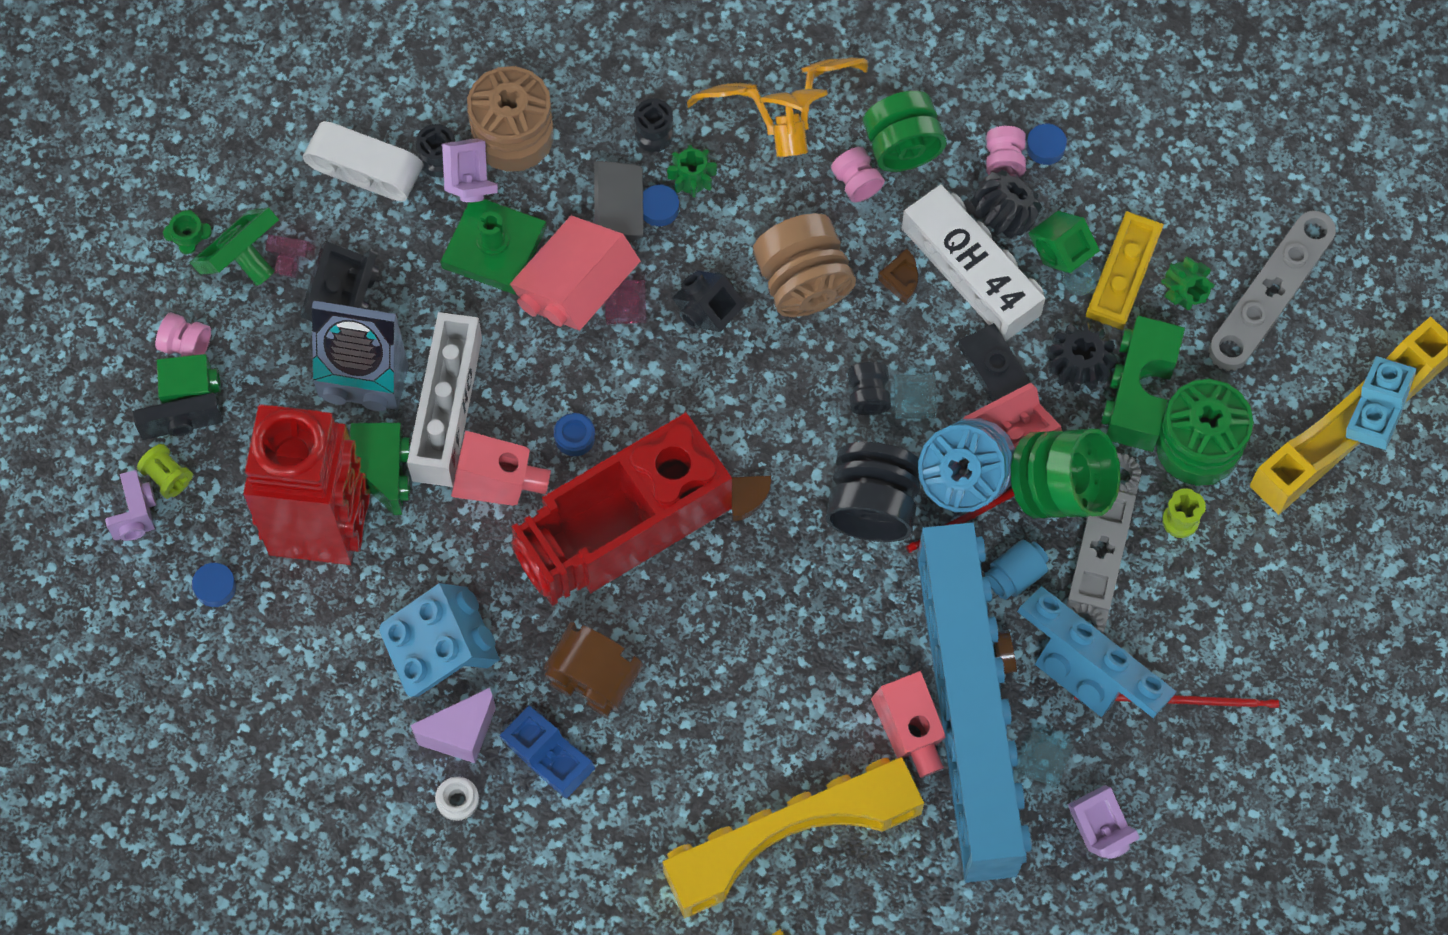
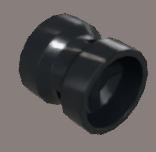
(657, 133)
(432, 159)
(869, 388)

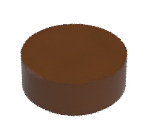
(1005, 650)

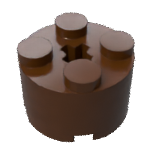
(592, 667)

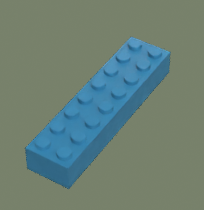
(971, 703)

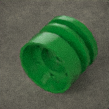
(1194, 449)
(1065, 473)

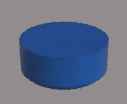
(1046, 144)
(660, 205)
(574, 434)
(214, 584)

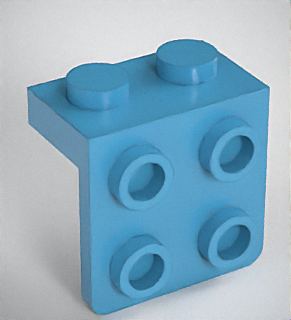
(437, 638)

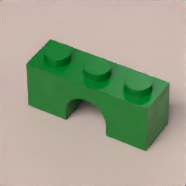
(1135, 414)

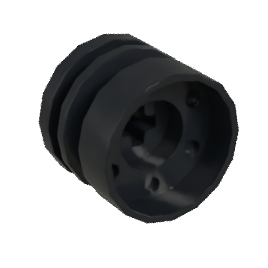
(874, 492)

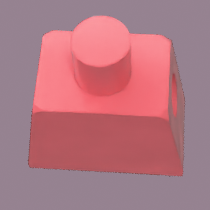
(496, 471)
(906, 704)

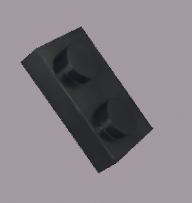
(340, 278)

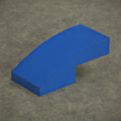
(547, 752)

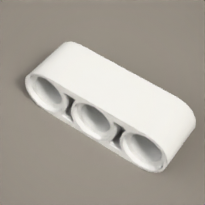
(363, 161)

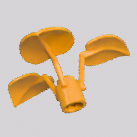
(789, 128)

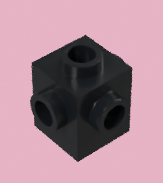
(708, 301)

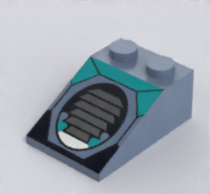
(357, 356)

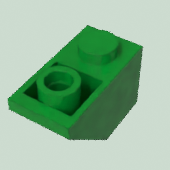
(382, 458)

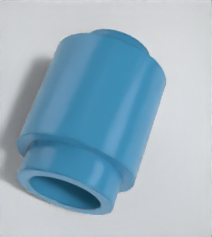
(1017, 569)

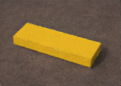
(1124, 270)

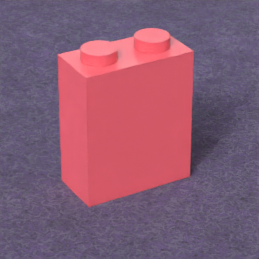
(574, 273)

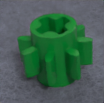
(691, 181)
(1187, 283)

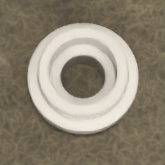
(448, 789)

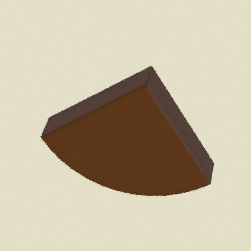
(901, 276)
(749, 495)

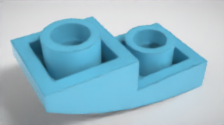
(1381, 403)

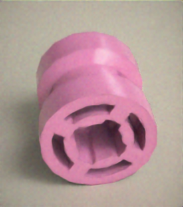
(1005, 150)
(856, 172)
(182, 337)

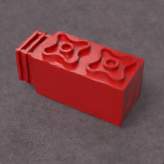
(305, 485)
(623, 511)

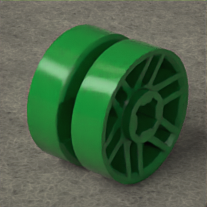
(904, 131)

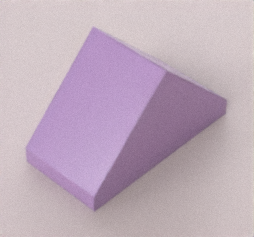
(458, 728)

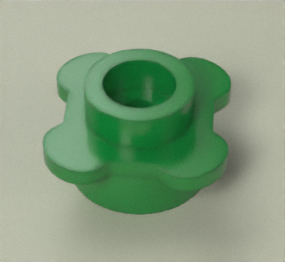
(186, 221)

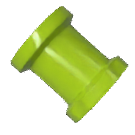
(164, 471)
(1176, 522)

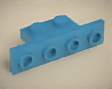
(1089, 661)

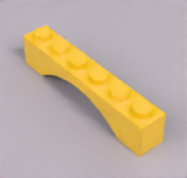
(1325, 443)
(873, 800)

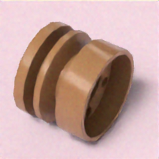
(512, 116)
(804, 265)

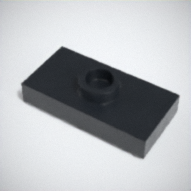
(993, 362)
(178, 417)

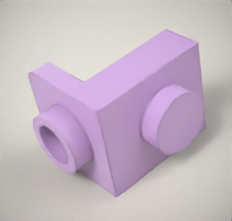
(466, 170)
(138, 520)
(1102, 823)

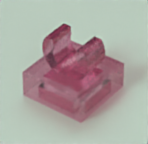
(289, 253)
(627, 303)

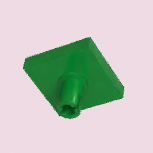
(493, 244)
(237, 245)

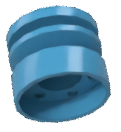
(990, 461)

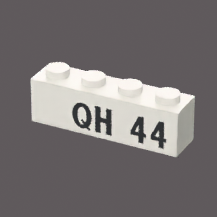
(973, 261)
(445, 399)

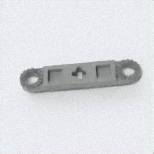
(1258, 312)
(1096, 577)

